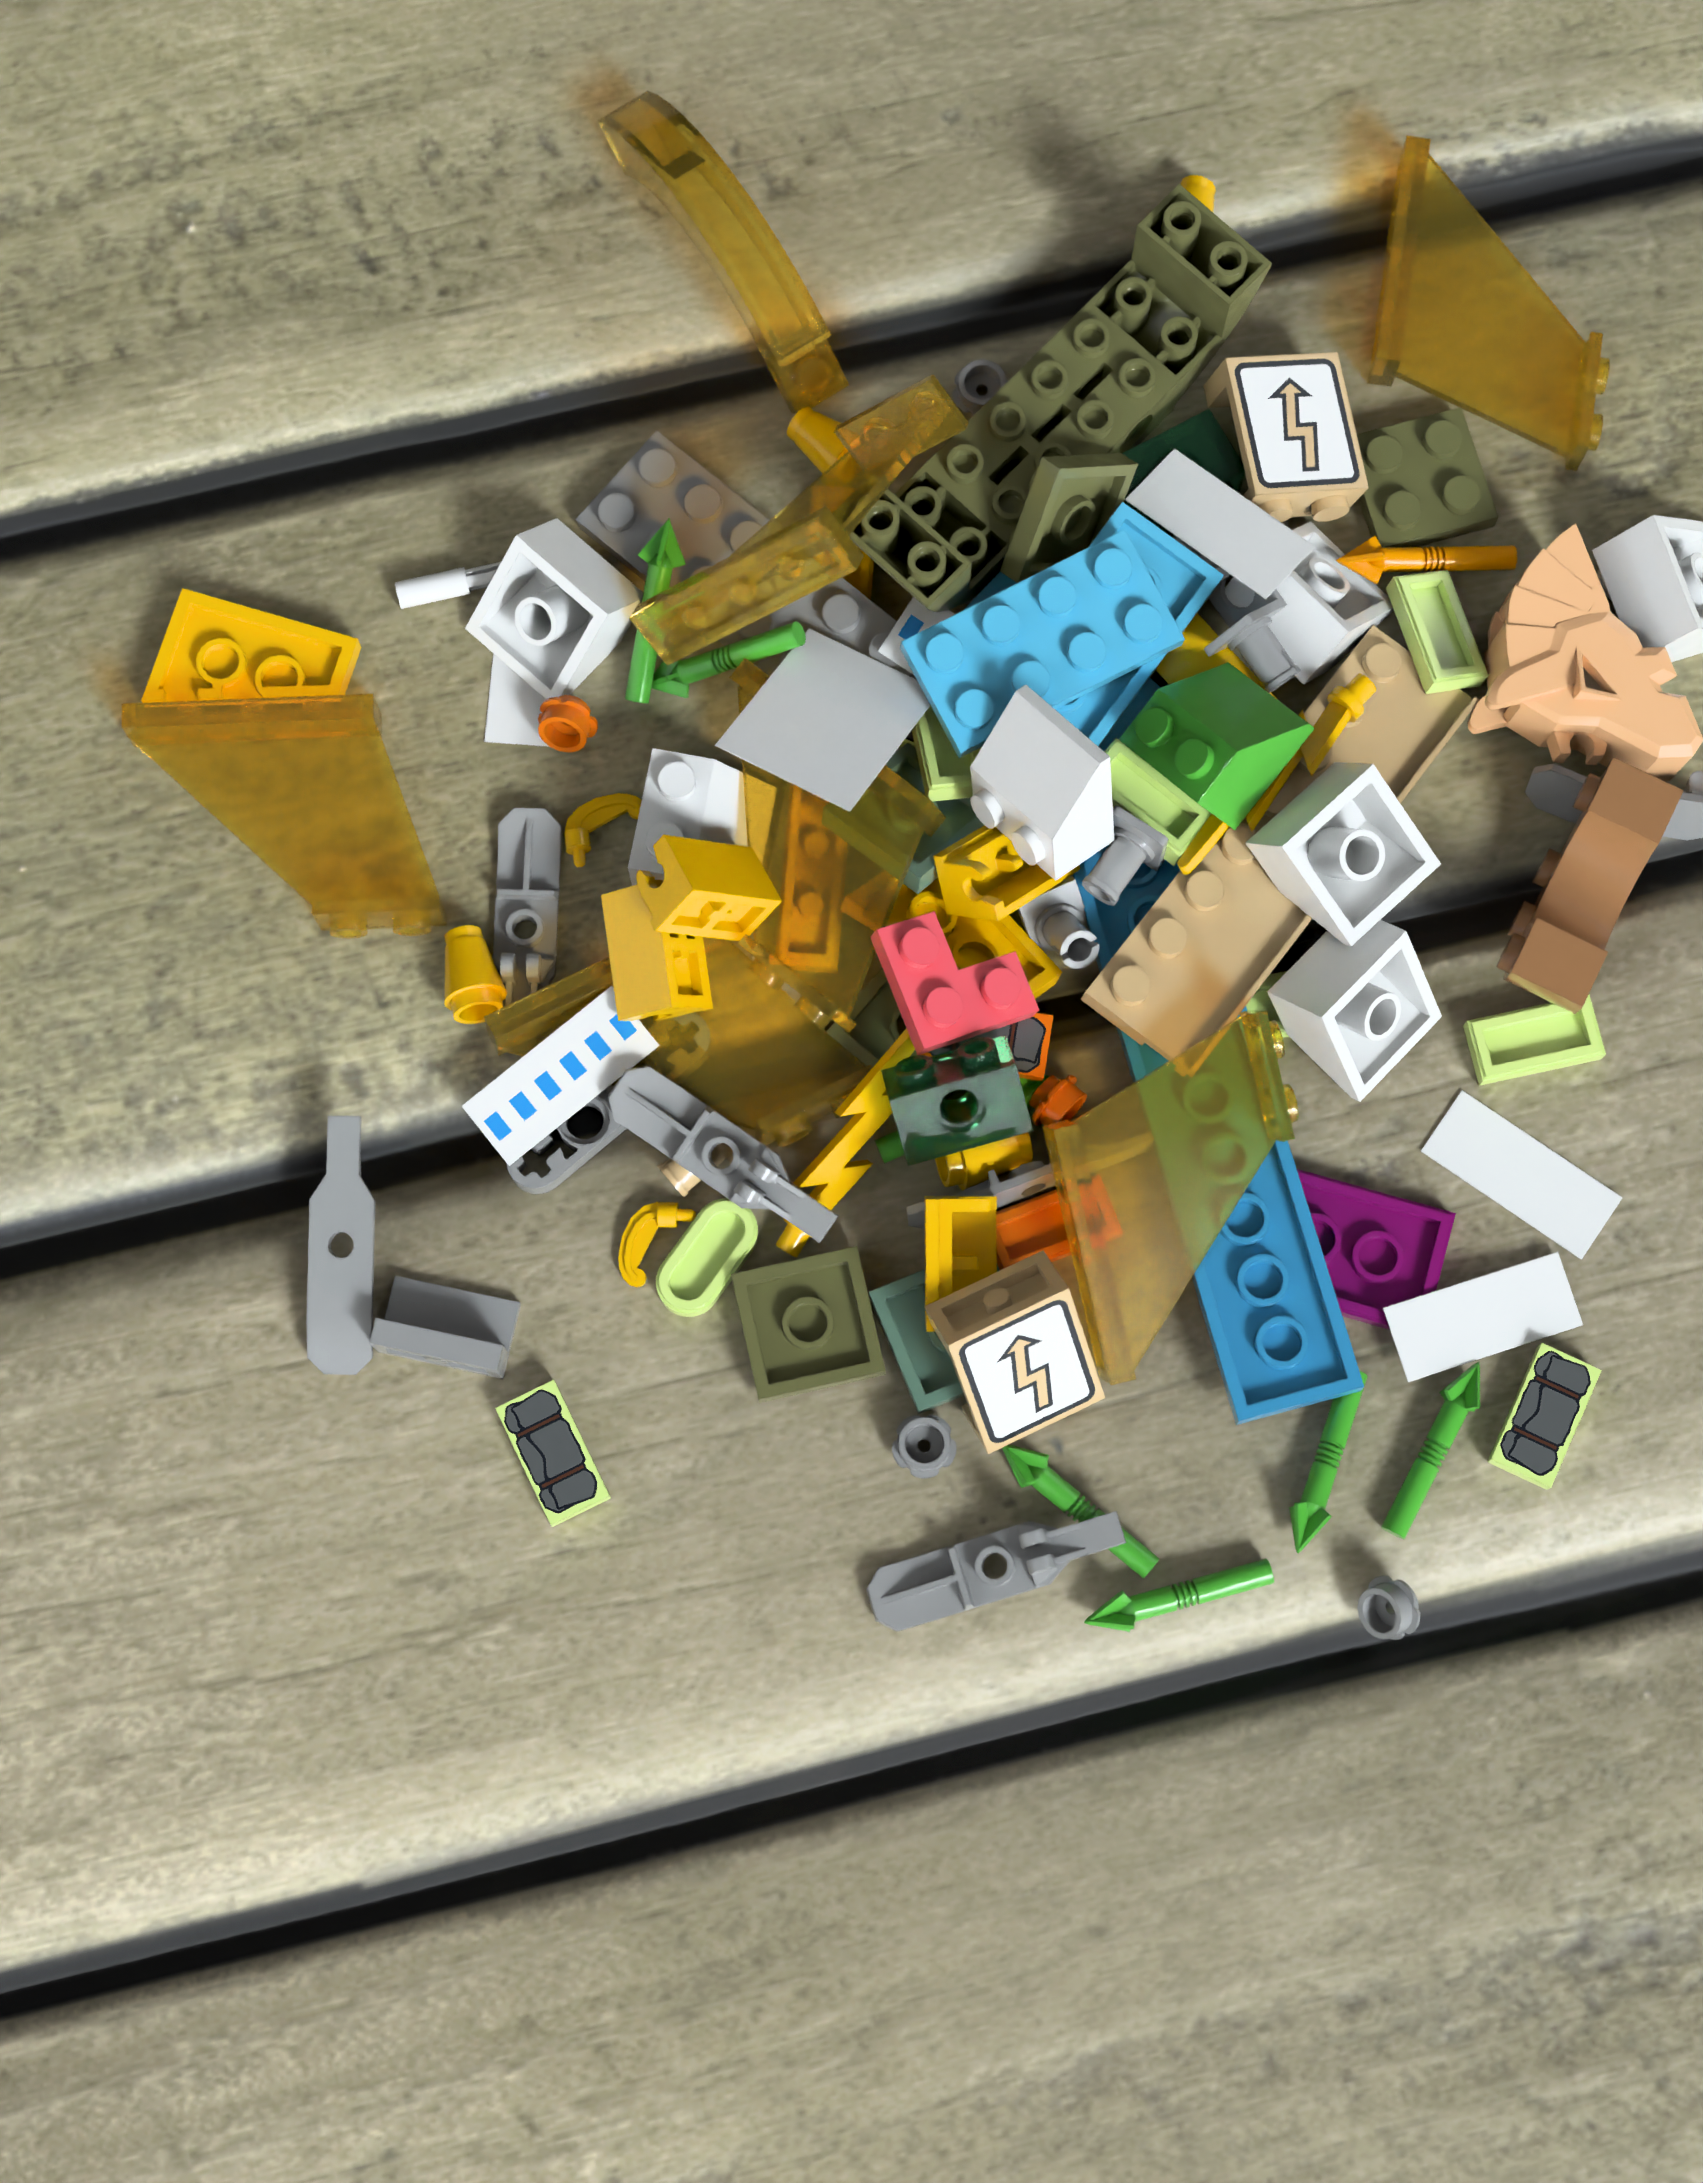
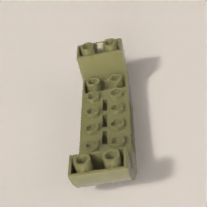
(1083, 393)

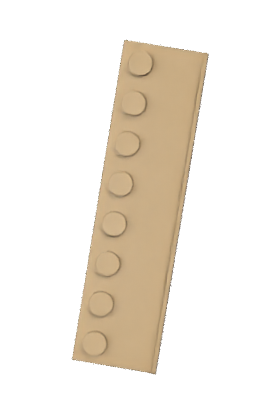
(1226, 922)

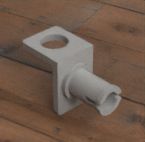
(1252, 636)
(1132, 845)
(1060, 926)

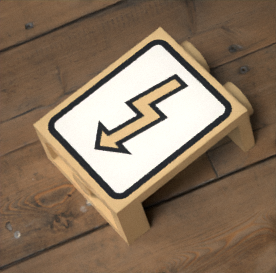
(1293, 432)
(1017, 1351)

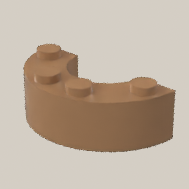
(1564, 935)

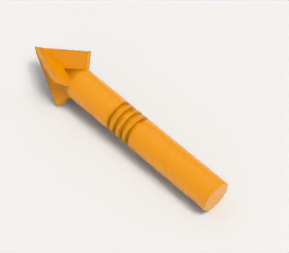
(1372, 560)

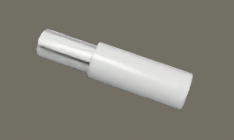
(443, 585)

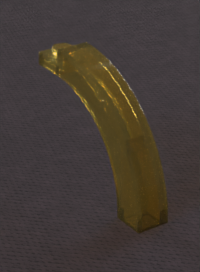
(730, 232)

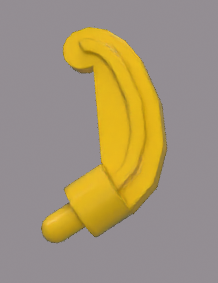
(592, 816)
(640, 1233)

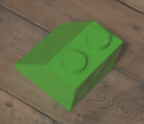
(1217, 739)

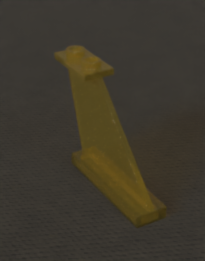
(1475, 324)
(809, 538)
(307, 796)
(832, 874)
(744, 1058)
(1159, 1175)

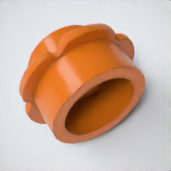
(566, 723)
(1056, 1100)

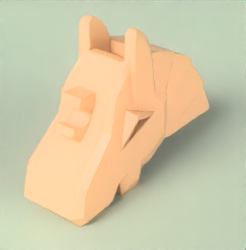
(1579, 675)

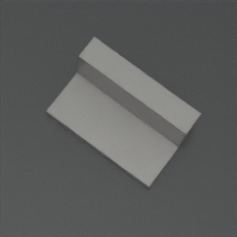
(447, 1327)

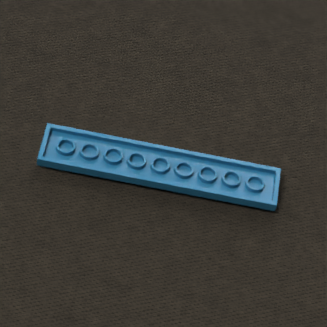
(1265, 1273)

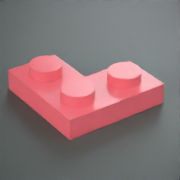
(937, 998)

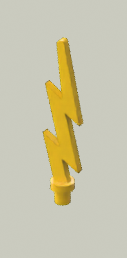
(1343, 706)
(832, 1168)

